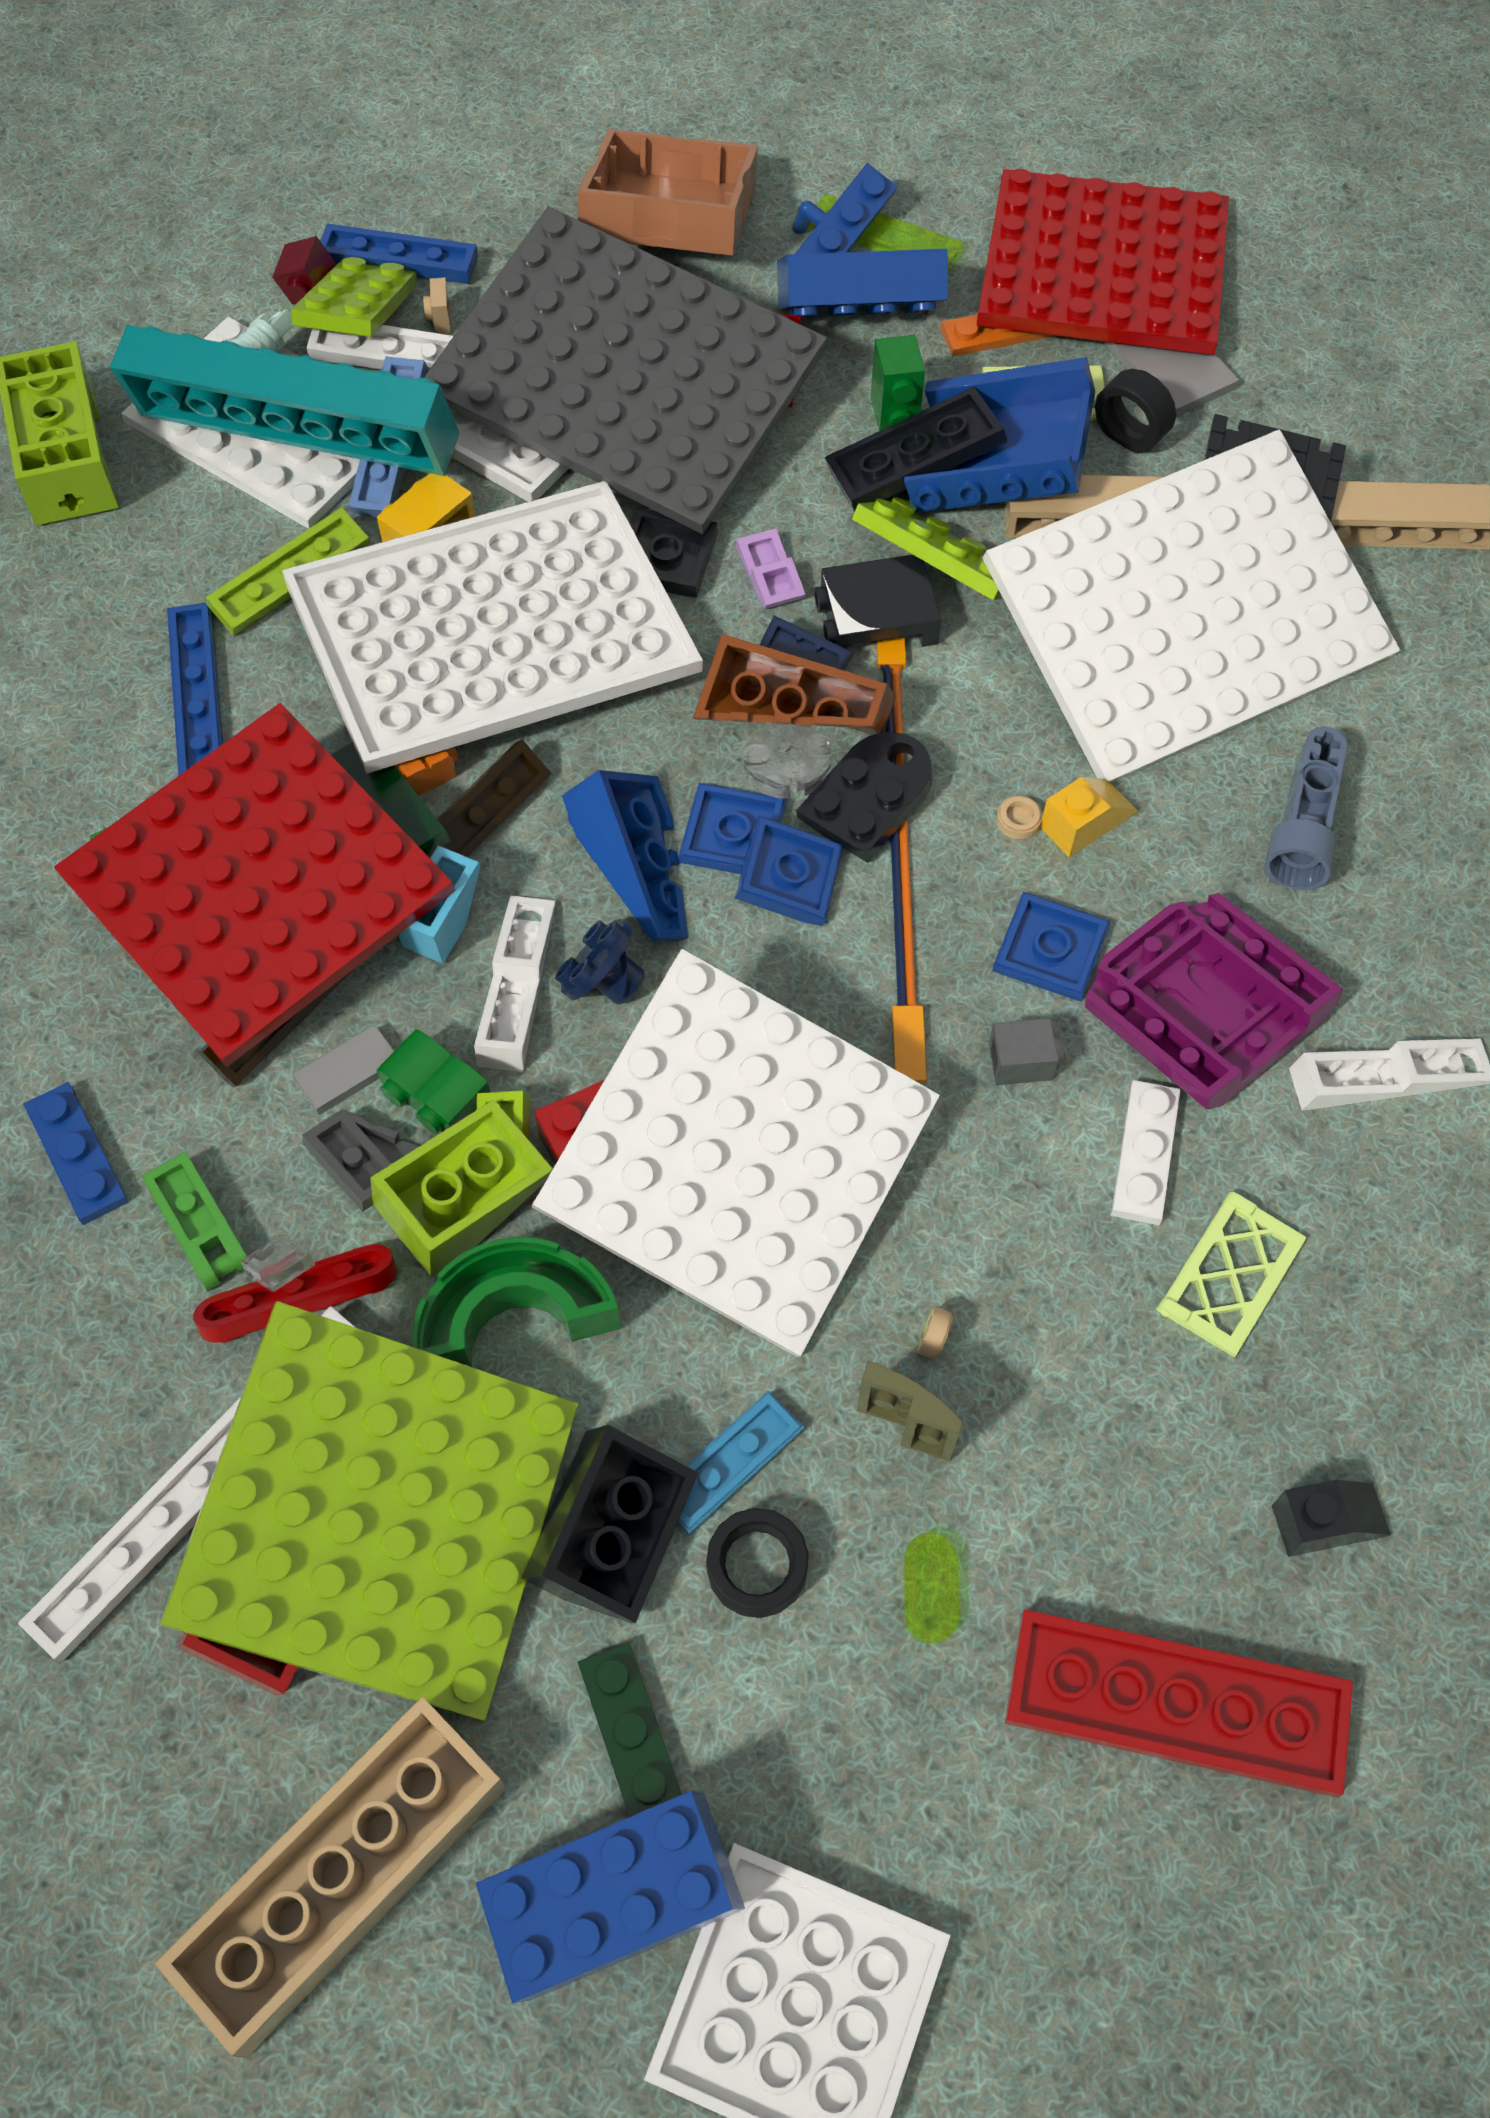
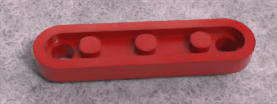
(321, 1286)

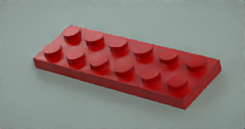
(1181, 1703)

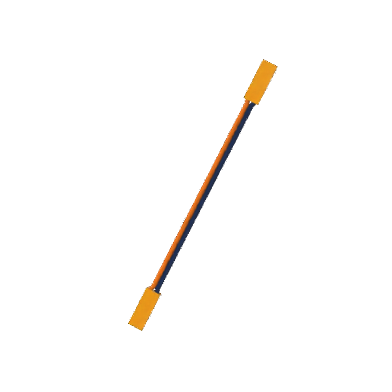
(906, 1020)

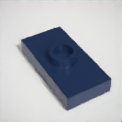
(801, 643)

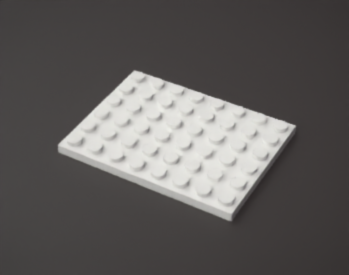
(1189, 606)
(489, 624)

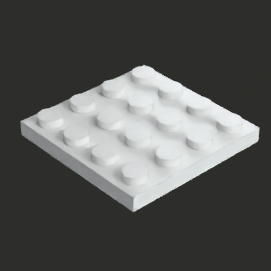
(798, 2001)

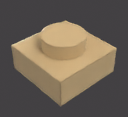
(438, 306)

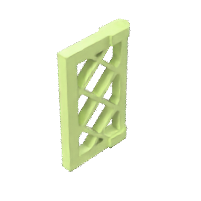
(1249, 1310)

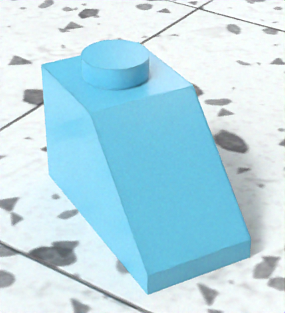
(441, 927)

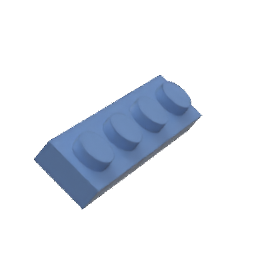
(378, 483)

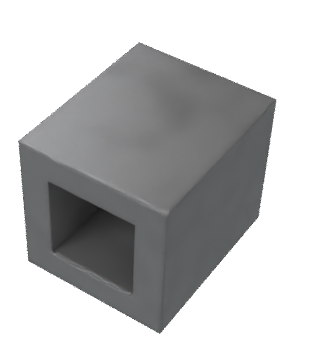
(1024, 1051)

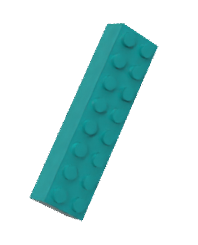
(287, 399)

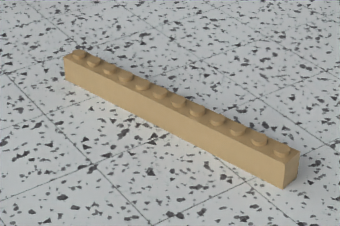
(1362, 513)

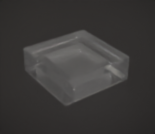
(277, 1263)

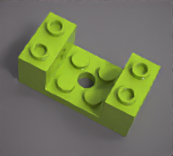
(54, 433)

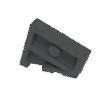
(354, 1152)

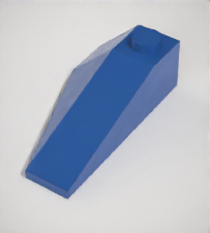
(622, 829)

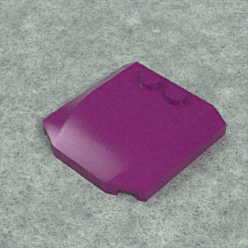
(1223, 1016)

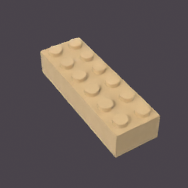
(330, 1879)

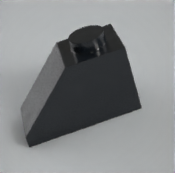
(1329, 1516)

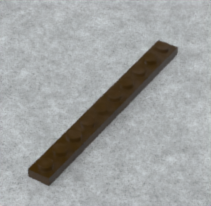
(467, 825)

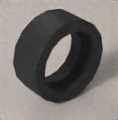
(1150, 396)
(764, 1522)

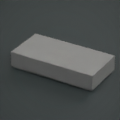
(343, 1069)

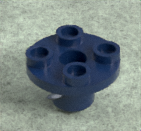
(602, 965)

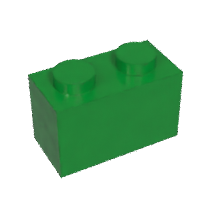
(896, 379)

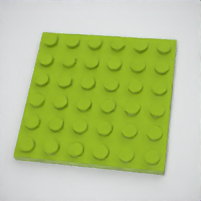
(372, 1514)

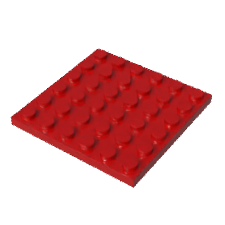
(1106, 261)
(254, 882)

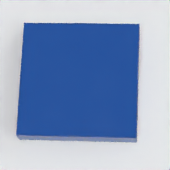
(723, 825)
(789, 871)
(1051, 946)

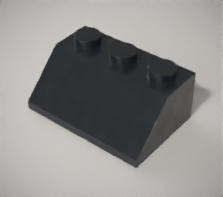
(610, 1524)

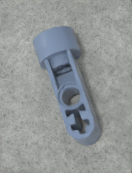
(1303, 844)

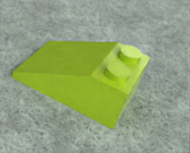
(458, 1186)

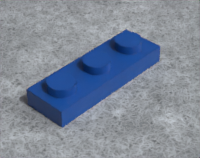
(75, 1153)

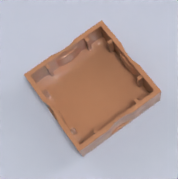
(670, 191)

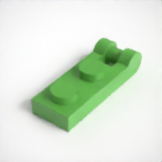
(194, 1219)

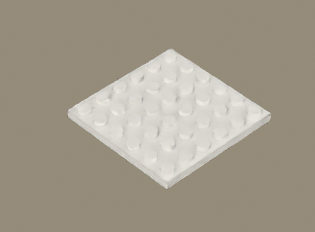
(737, 1153)

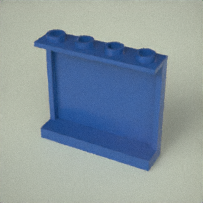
(1046, 429)

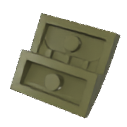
(927, 1421)

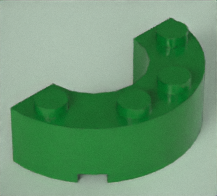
(508, 1276)

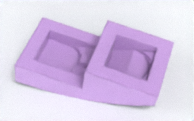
(770, 569)

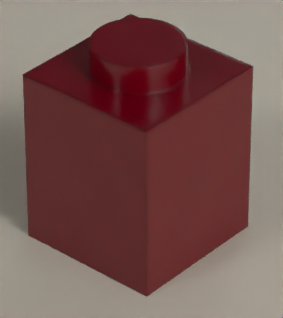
(302, 267)

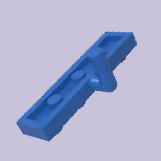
(848, 217)

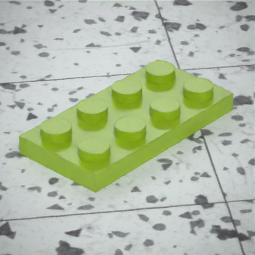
(354, 297)
(929, 541)

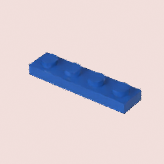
(421, 254)

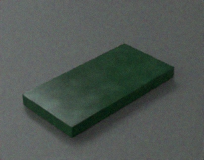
(397, 799)

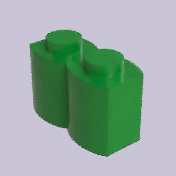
(431, 1082)

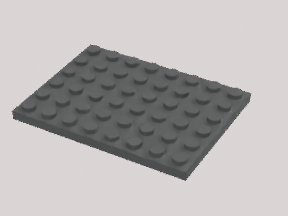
(625, 368)

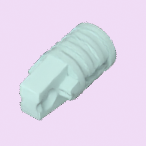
(266, 332)

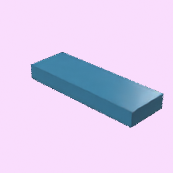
(737, 1458)

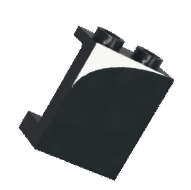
(878, 602)

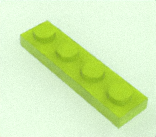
(263, 584)

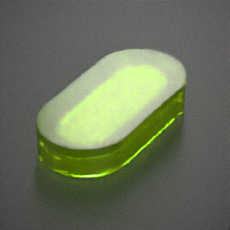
(931, 1588)

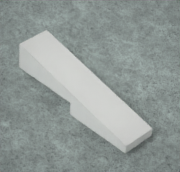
(518, 969)
(1404, 1070)

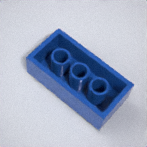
(862, 280)
(609, 1896)

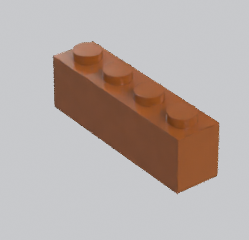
(780, 688)

